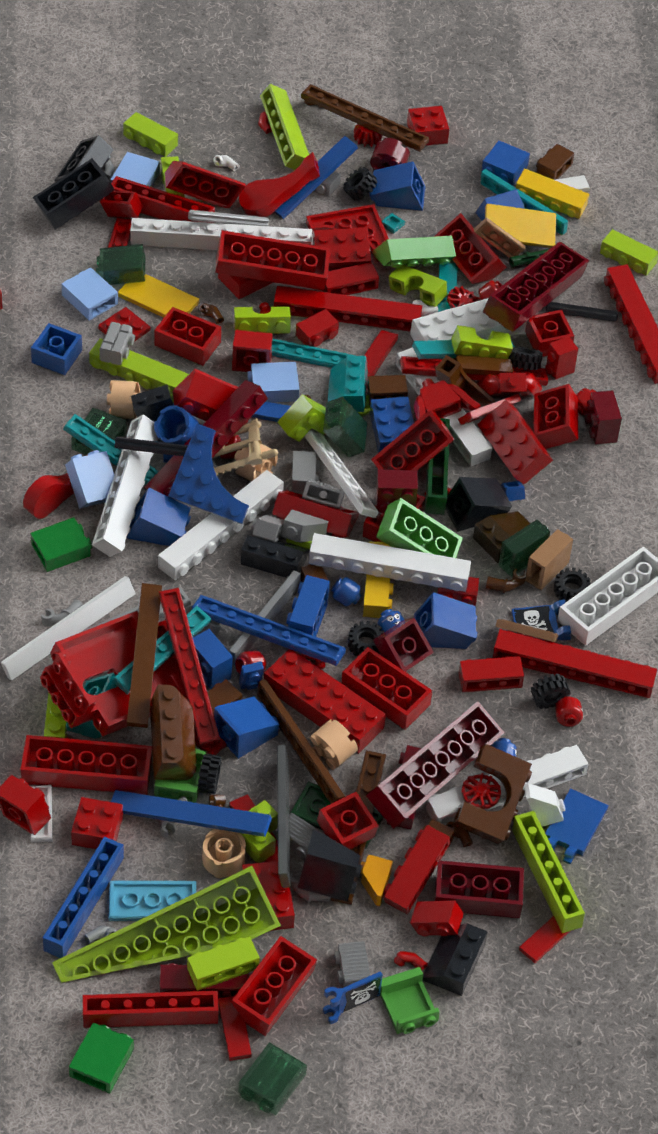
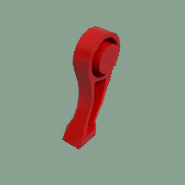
(266, 195)
(47, 494)

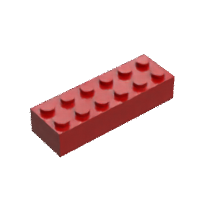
(272, 260)
(323, 698)
(86, 764)

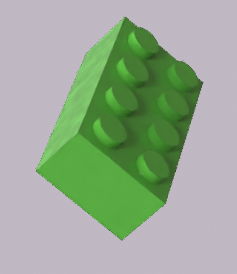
(415, 531)

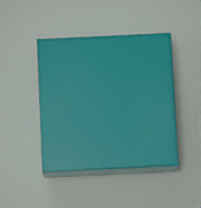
(393, 223)

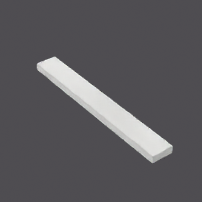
(341, 474)
(69, 626)

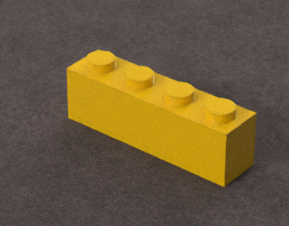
(553, 193)
(377, 593)

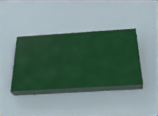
(312, 800)

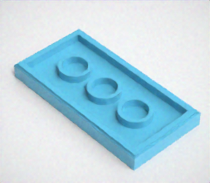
(142, 898)

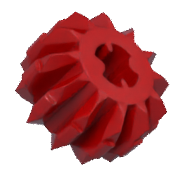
(366, 136)

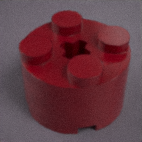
(389, 153)

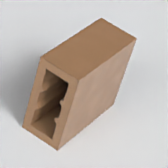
(549, 559)

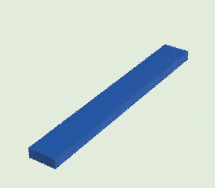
(271, 630)
(193, 813)

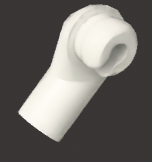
(225, 161)
(426, 310)

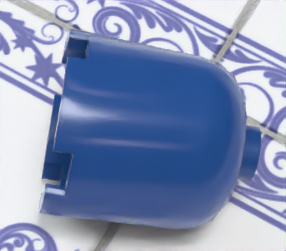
(175, 425)

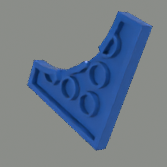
(198, 483)

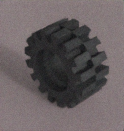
(360, 184)
(526, 358)
(570, 577)
(363, 630)
(549, 691)
(209, 773)

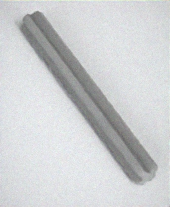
(226, 218)

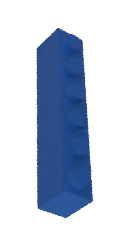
(83, 898)

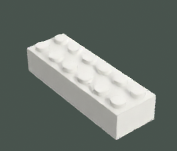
(443, 324)
(611, 597)

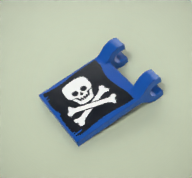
(543, 618)
(352, 995)

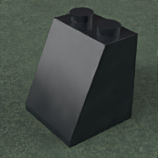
(152, 402)
(475, 500)
(329, 868)

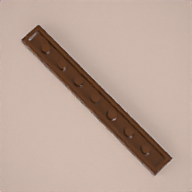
(364, 117)
(144, 656)
(299, 743)
(369, 779)

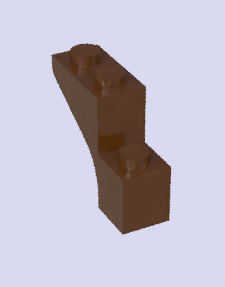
(453, 373)

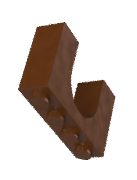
(513, 774)

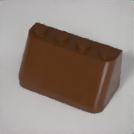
(172, 735)

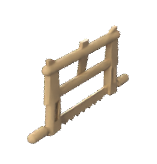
(255, 456)

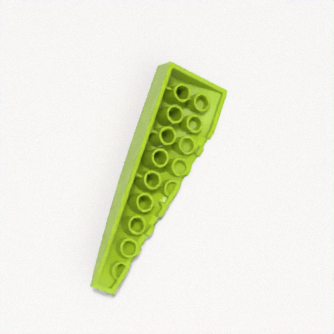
(192, 925)

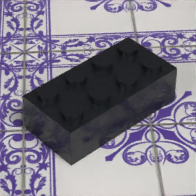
(73, 193)

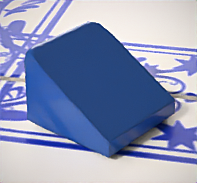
(514, 490)

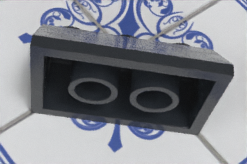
(89, 148)
(275, 558)
(455, 959)

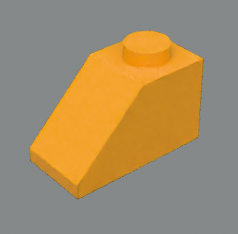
(375, 876)

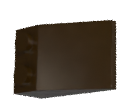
(496, 529)

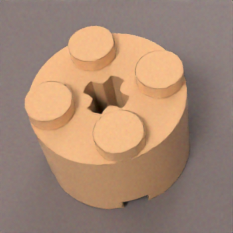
(121, 400)
(252, 472)
(333, 743)
(223, 853)

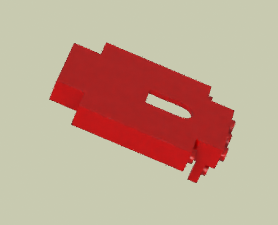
(94, 653)

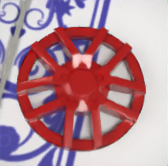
(460, 297)
(481, 791)

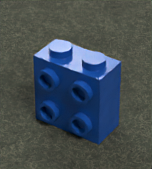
(506, 162)

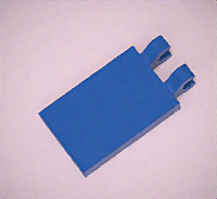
(579, 824)

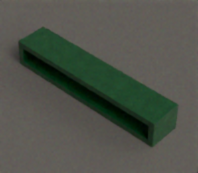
(437, 480)

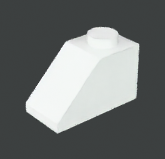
(544, 804)

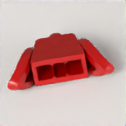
(510, 384)
(442, 399)

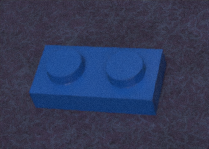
(251, 675)

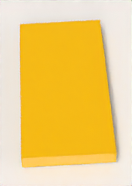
(525, 225)
(157, 296)

